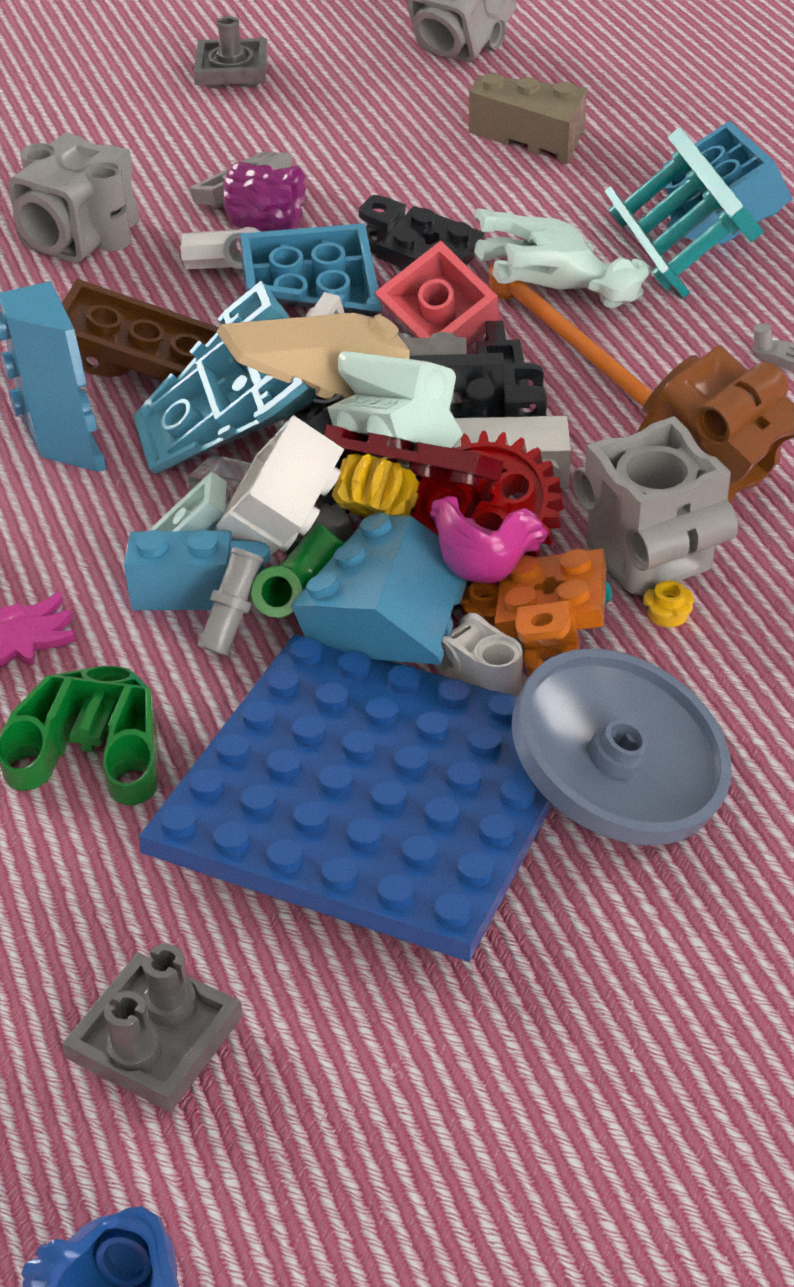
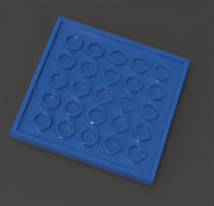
(361, 797)

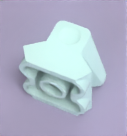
(397, 399)

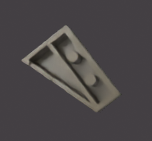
(528, 112)

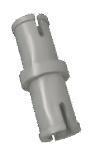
(230, 601)

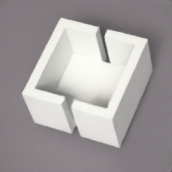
(282, 487)

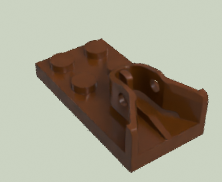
(131, 333)

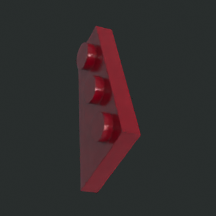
(423, 459)

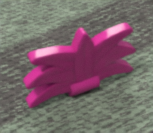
(33, 629)

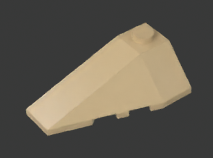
(311, 347)

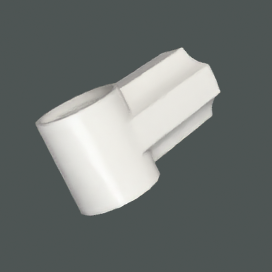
(212, 249)

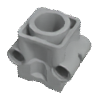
(460, 26)
(73, 198)
(655, 505)

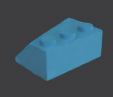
(744, 169)
(312, 261)
(48, 376)
(383, 593)

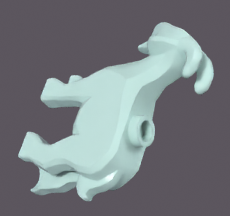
(556, 258)

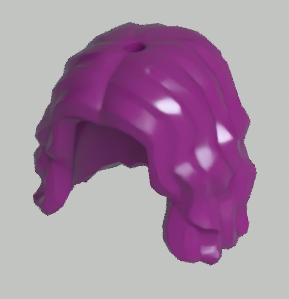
(264, 196)

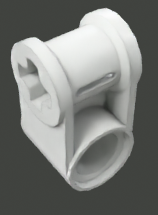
(482, 656)

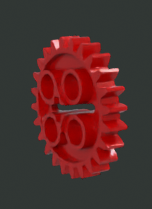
(490, 502)

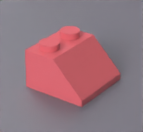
(440, 296)

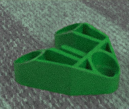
(81, 709)

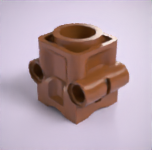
(729, 412)

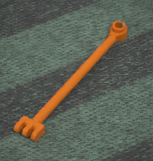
(573, 336)

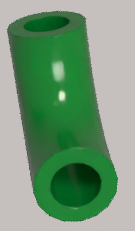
(281, 584)

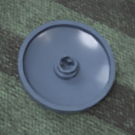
(621, 746)

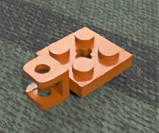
(547, 620)

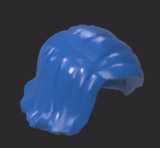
(108, 1252)

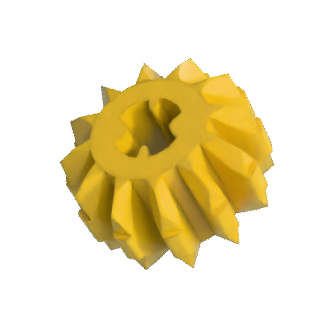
(375, 486)

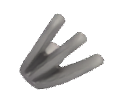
(772, 351)

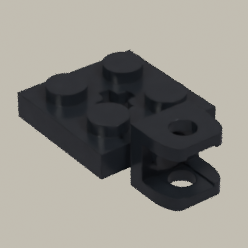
(409, 235)
(491, 385)

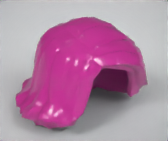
(481, 553)

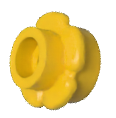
(668, 603)

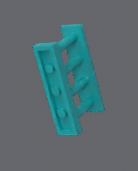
(716, 198)

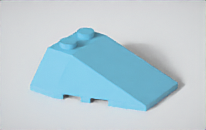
(216, 395)

